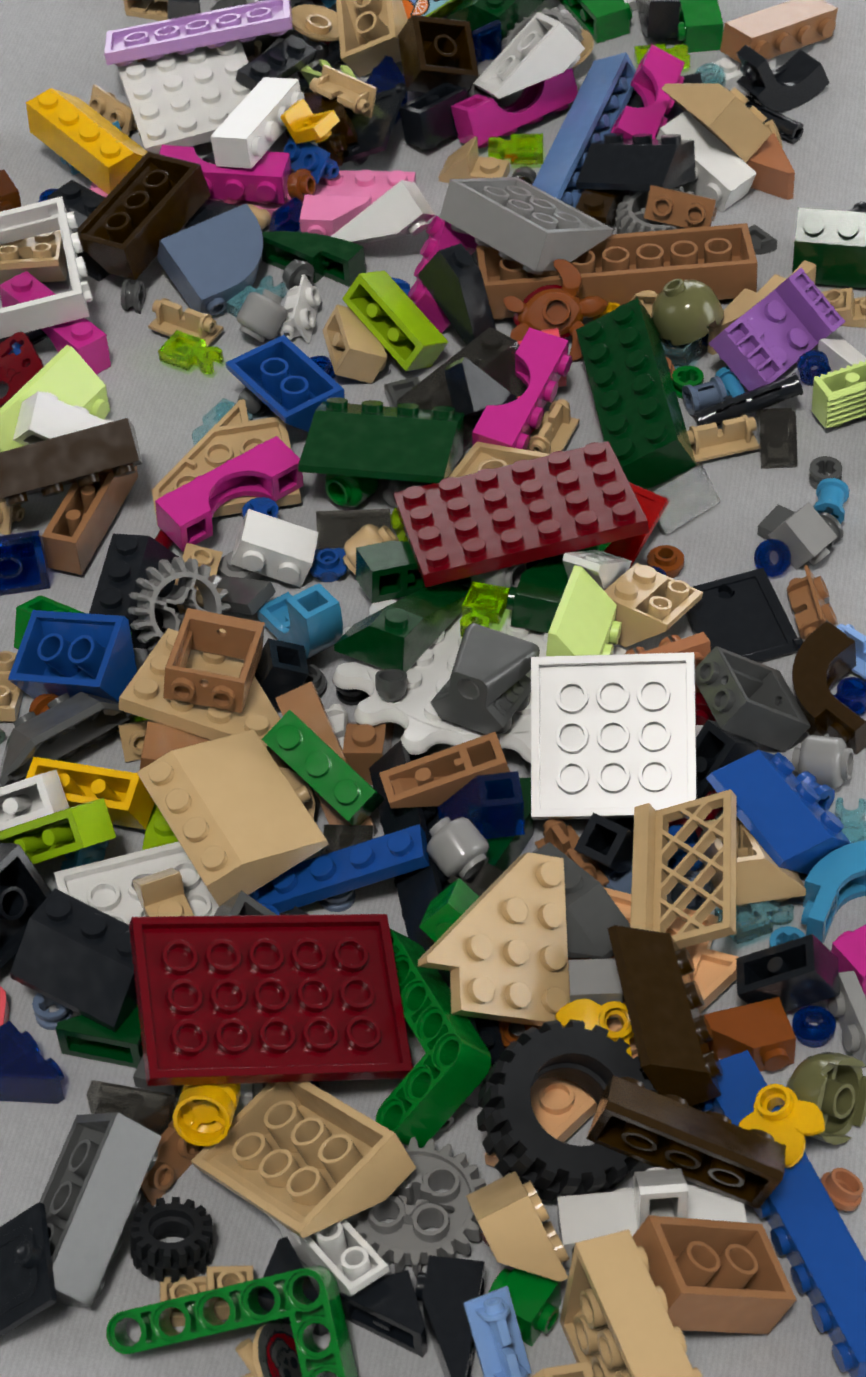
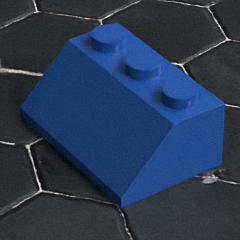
(285, 380)
(75, 655)
(780, 810)

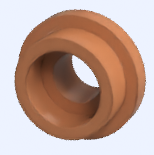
(843, 1188)

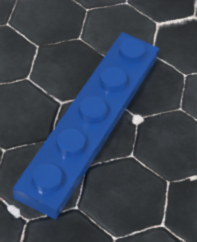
(347, 869)

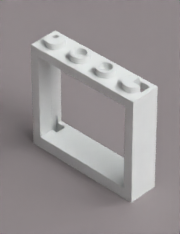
(54, 309)

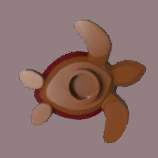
(556, 308)

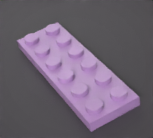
(197, 30)

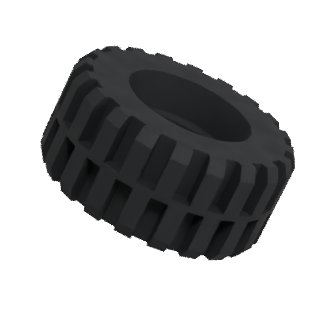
(511, 1125)

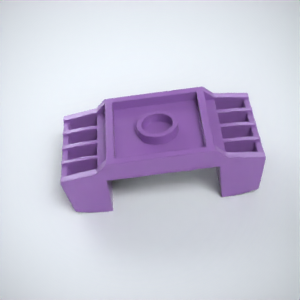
(777, 331)

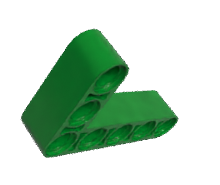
(454, 1051)
(246, 1311)

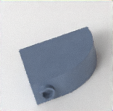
(214, 259)

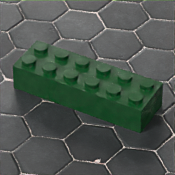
(635, 395)

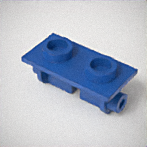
(312, 158)

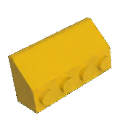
(83, 138)

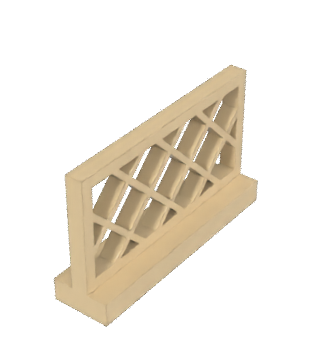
(650, 868)

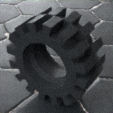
(174, 1257)

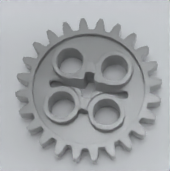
(419, 1206)

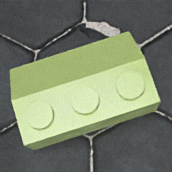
(583, 619)

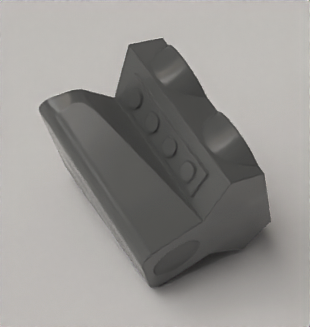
(487, 681)

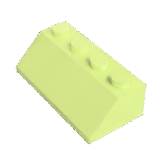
(66, 378)

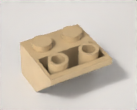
(39, 255)
(649, 602)
(756, 872)
(513, 1227)

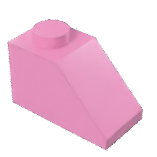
(330, 212)

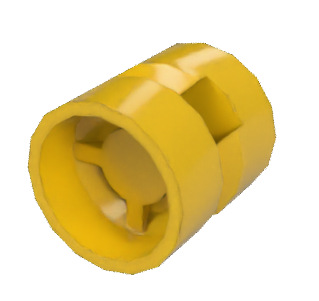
(206, 1112)

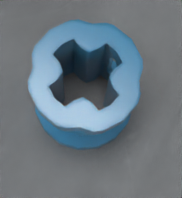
(831, 496)

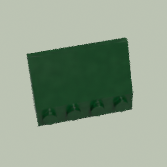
(383, 441)

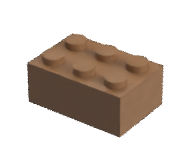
(716, 1274)

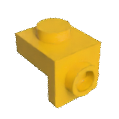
(305, 125)

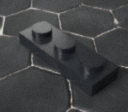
(278, 62)

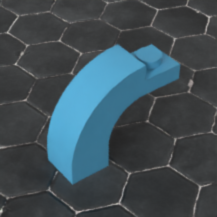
(304, 619)
(831, 884)

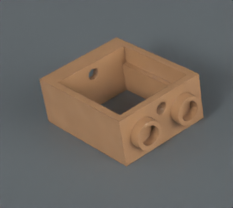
(201, 633)

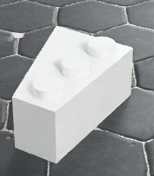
(717, 168)

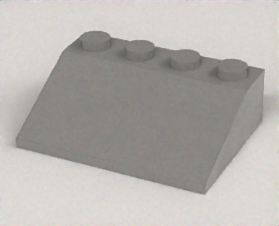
(520, 221)

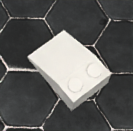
(535, 54)

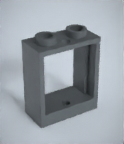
(747, 697)

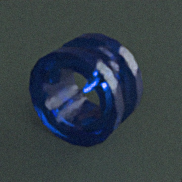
(811, 359)

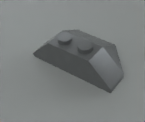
(60, 732)
(587, 910)

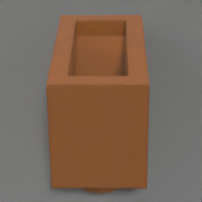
(757, 1028)

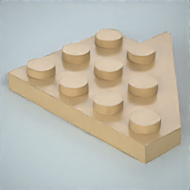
(226, 441)
(146, 691)
(510, 947)

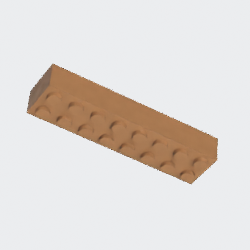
(636, 263)

